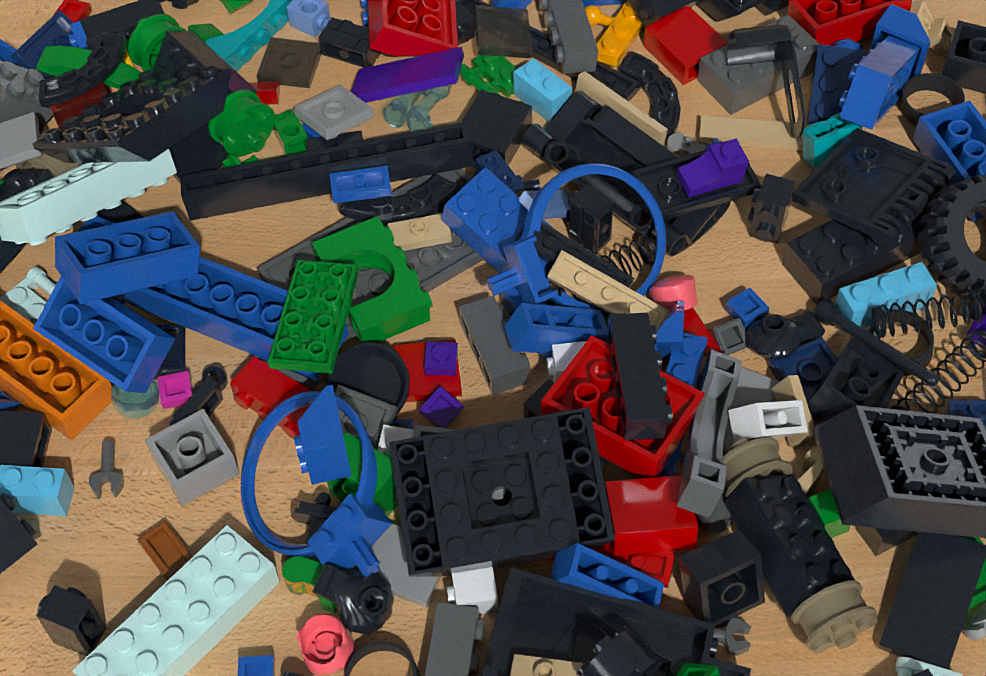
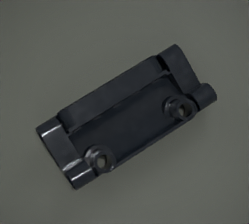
(603, 136)

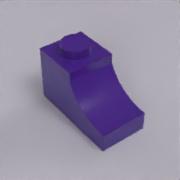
(717, 168)

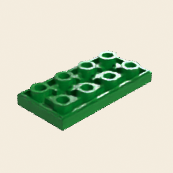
(314, 317)

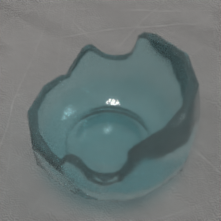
(135, 404)

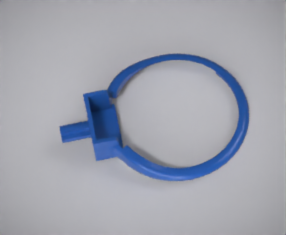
(524, 263)
(355, 524)

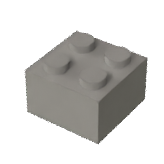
(192, 457)

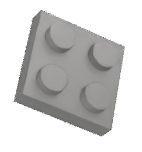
(333, 112)

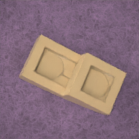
(936, 30)
(813, 471)

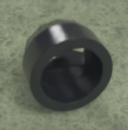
(219, 372)

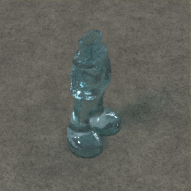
(417, 117)

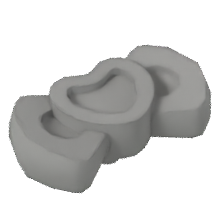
(683, 144)
(976, 627)

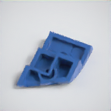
(671, 331)

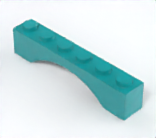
(243, 43)

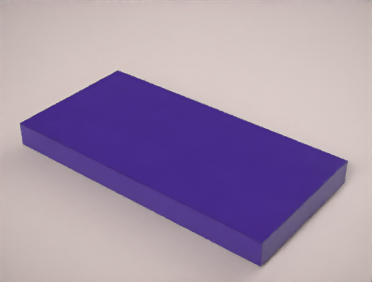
(408, 75)

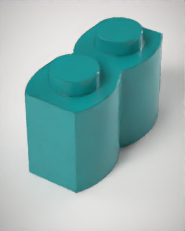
(824, 137)

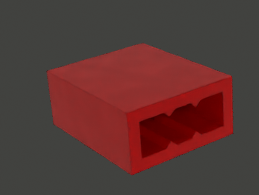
(681, 41)
(648, 516)

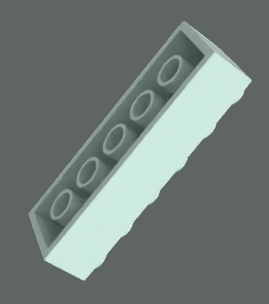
(78, 196)
(187, 612)

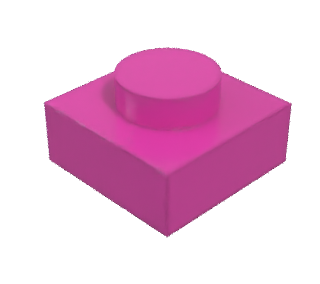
(175, 389)

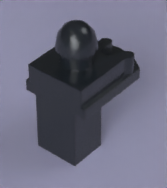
(313, 513)

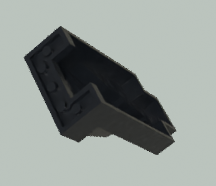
(568, 621)

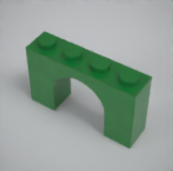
(402, 304)

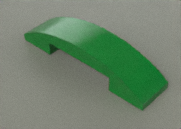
(61, 59)

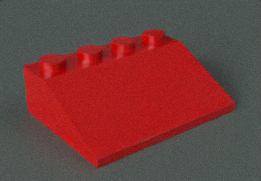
(412, 26)
(591, 384)

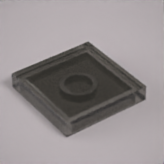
(502, 31)
(289, 62)

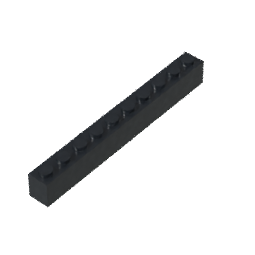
(308, 173)

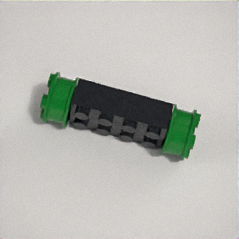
(162, 44)

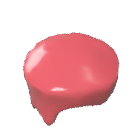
(674, 289)
(325, 644)

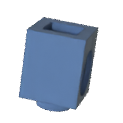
(309, 16)

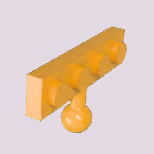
(619, 34)

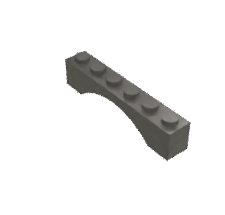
(703, 463)

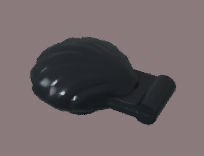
(779, 336)
(360, 600)

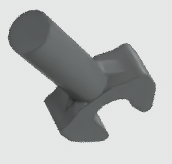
(107, 472)
(725, 637)

